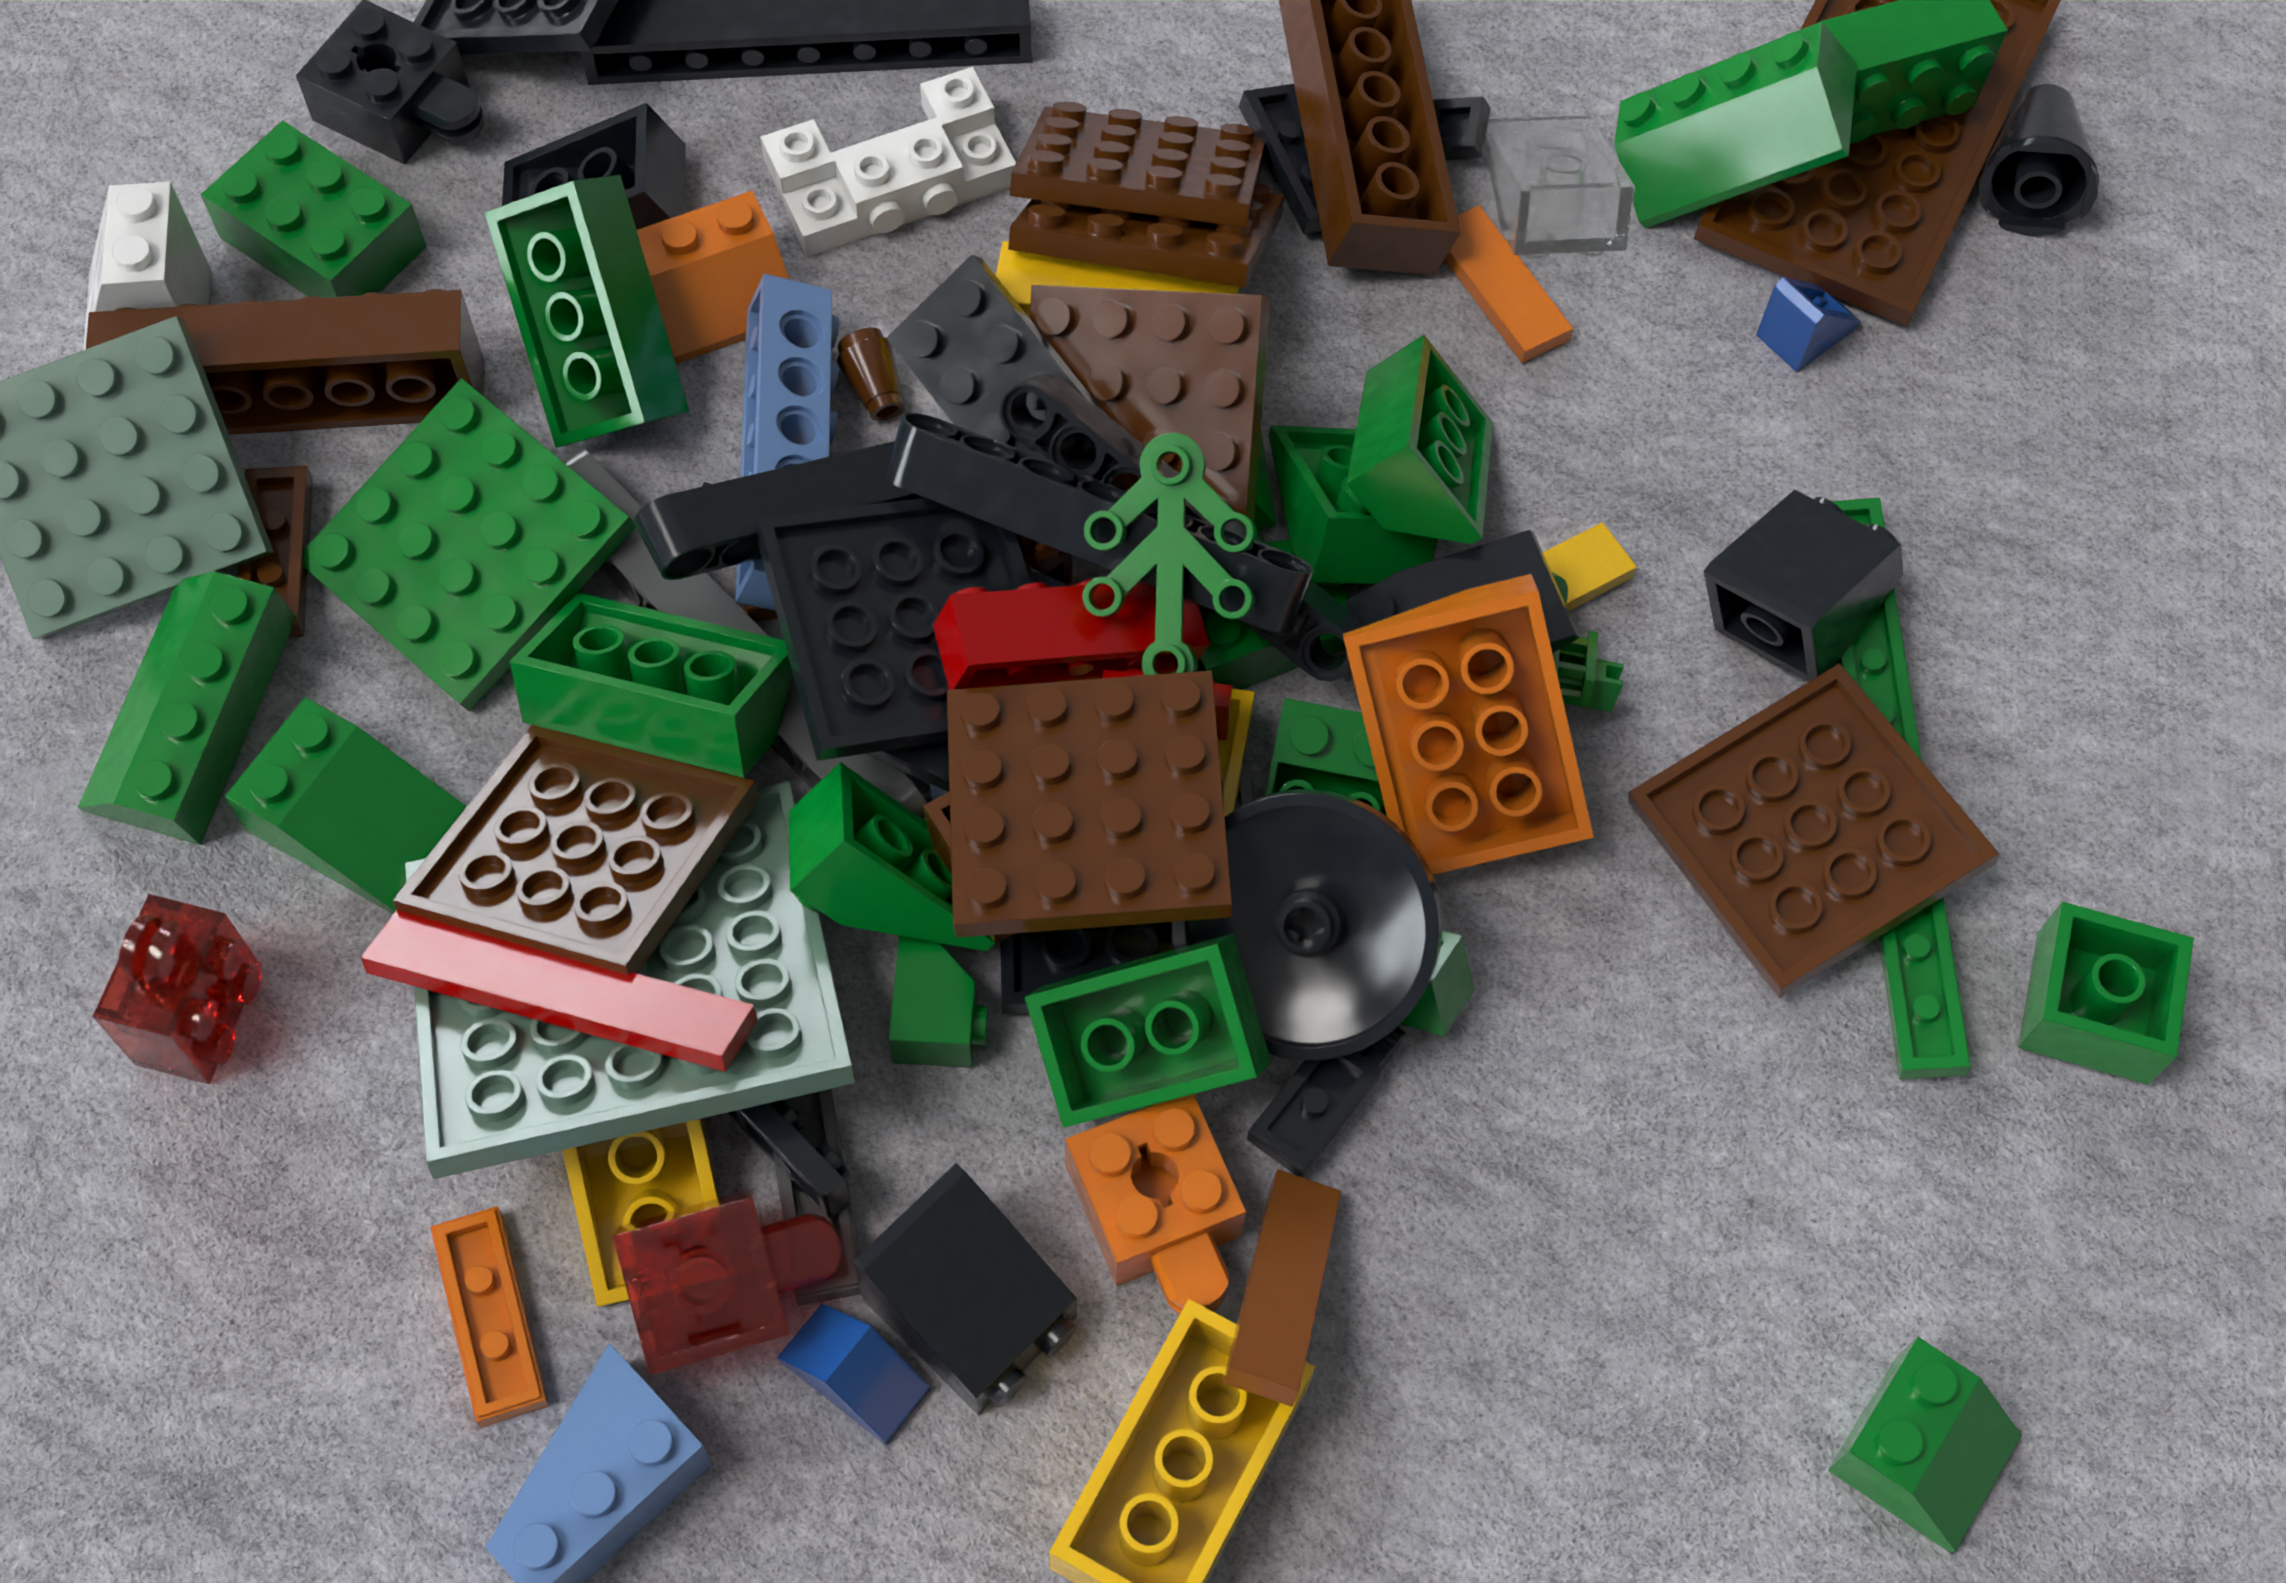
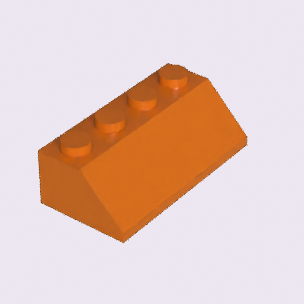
(708, 271)

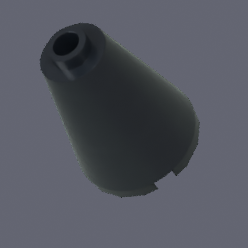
(2040, 165)

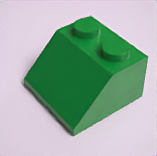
(1928, 1444)

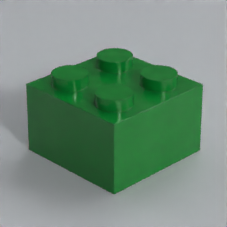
(2106, 993)

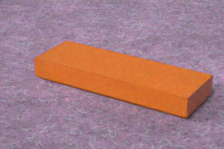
(1505, 288)
(489, 1317)

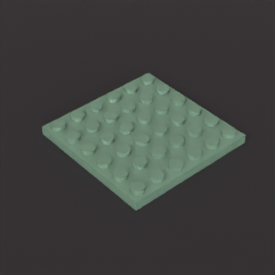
(528, 1088)

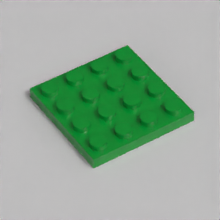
(466, 543)

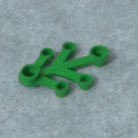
(1170, 546)

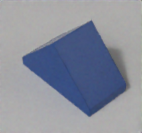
(1803, 322)
(855, 1371)

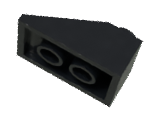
(627, 145)
(1468, 569)

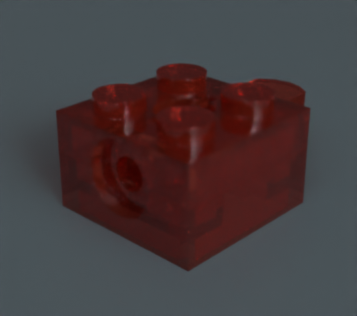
(179, 989)
(718, 1276)

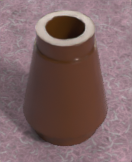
(871, 370)

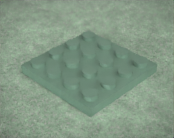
(118, 480)

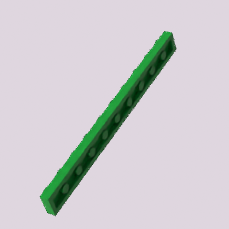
(1918, 951)

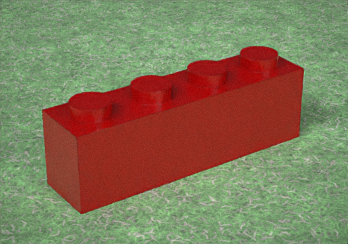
(1051, 635)

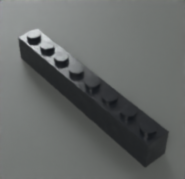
(802, 37)

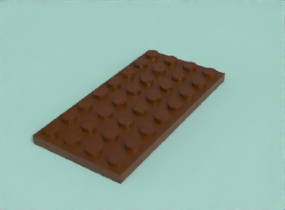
(1884, 213)

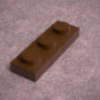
(284, 506)

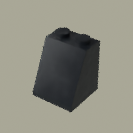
(1802, 583)
(966, 1291)

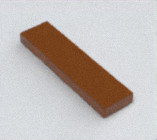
(1283, 1288)

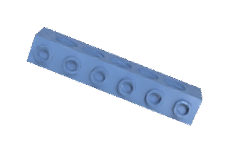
(785, 393)

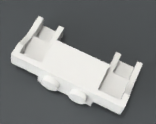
(893, 176)

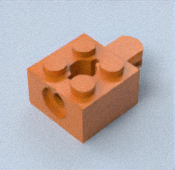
(1159, 1199)

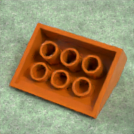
(1470, 726)

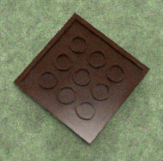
(1140, 164)
(1150, 241)
(1170, 367)
(1086, 804)
(1811, 829)
(580, 849)

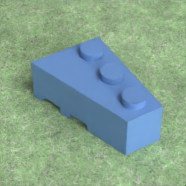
(598, 1479)

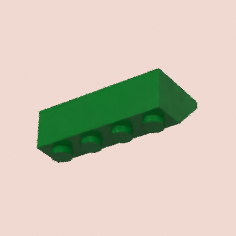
(1737, 124)
(586, 309)
(1420, 448)
(655, 683)
(190, 706)

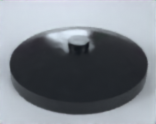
(1327, 921)

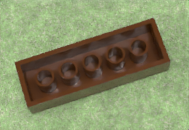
(1371, 134)
(322, 358)

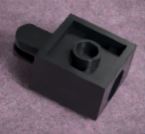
(359, 94)

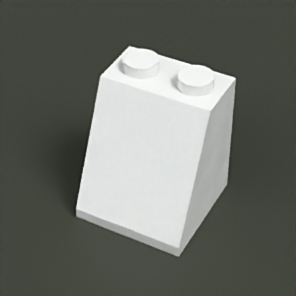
(146, 253)

